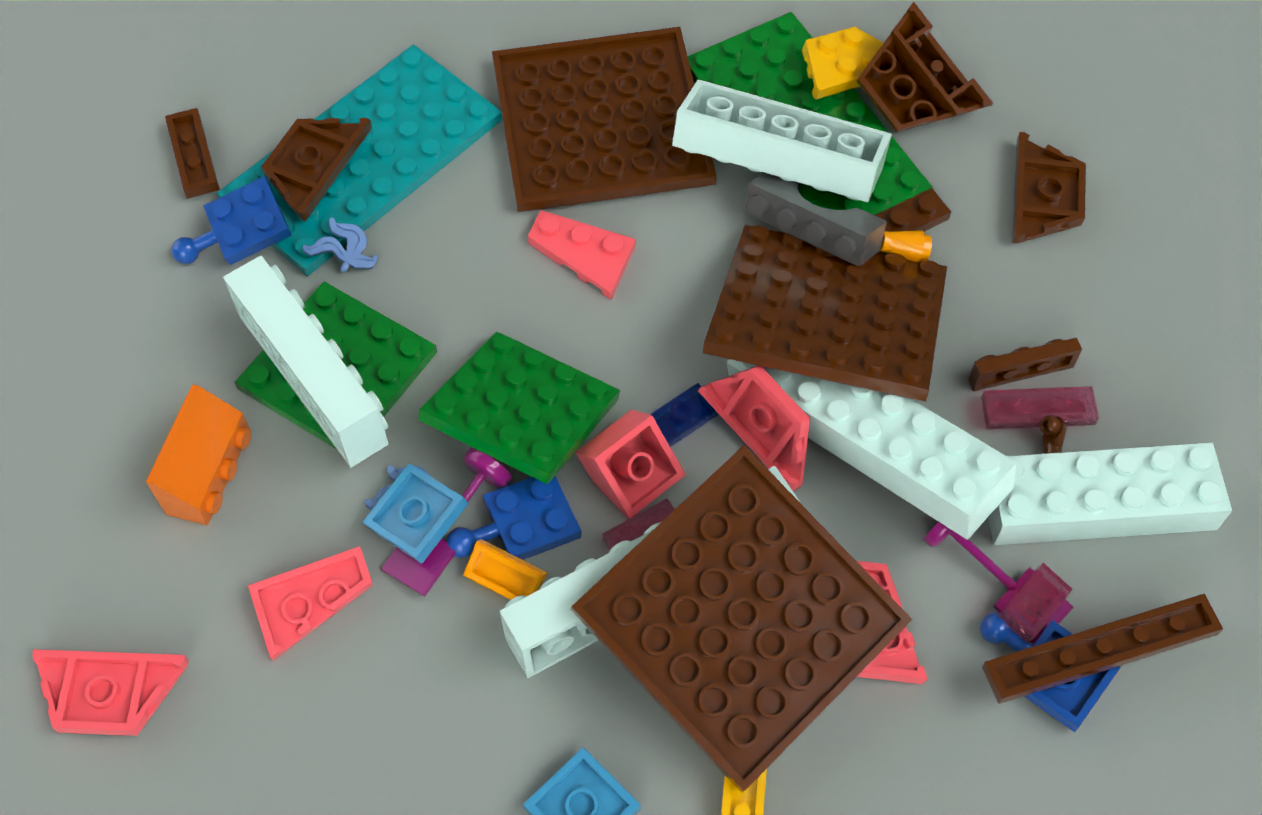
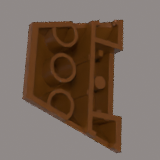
(915, 78)

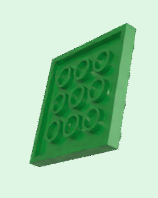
(378, 348)
(520, 406)

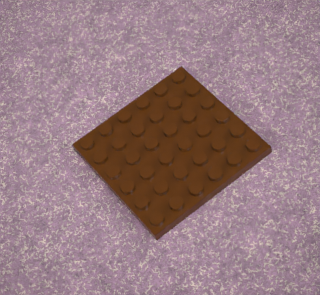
(597, 119)
(828, 318)
(741, 617)

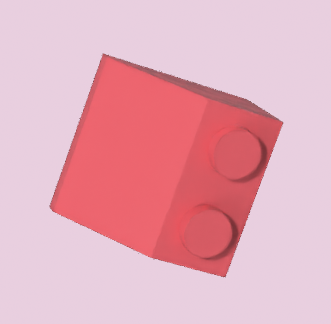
(631, 462)

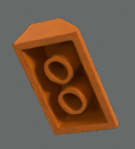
(199, 457)

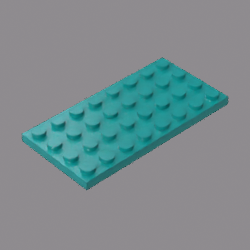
(418, 124)

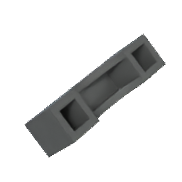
(844, 233)

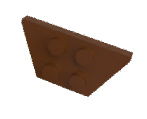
(312, 159)
(1047, 191)

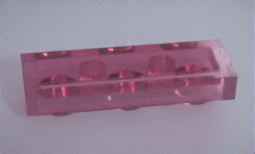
(1028, 406)

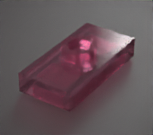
(1035, 602)

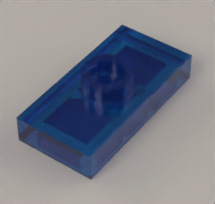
(683, 415)

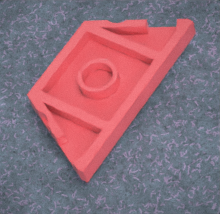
(763, 419)
(105, 689)

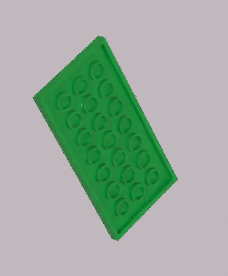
(772, 66)

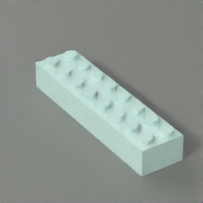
(903, 448)
(544, 628)

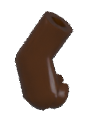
(1053, 434)

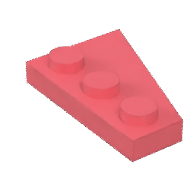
(588, 250)
(306, 597)
(898, 658)

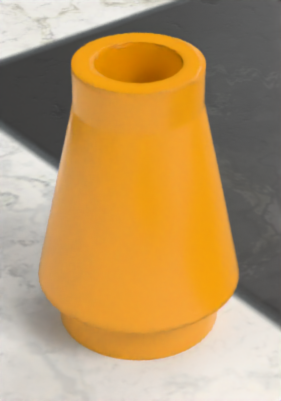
(910, 244)

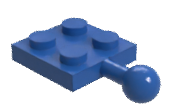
(241, 225)
(526, 519)
(1066, 702)

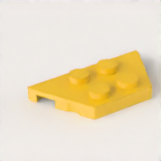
(838, 60)

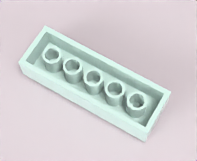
(781, 140)
(308, 360)
(1112, 494)

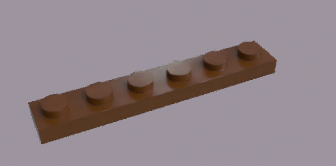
(1101, 648)

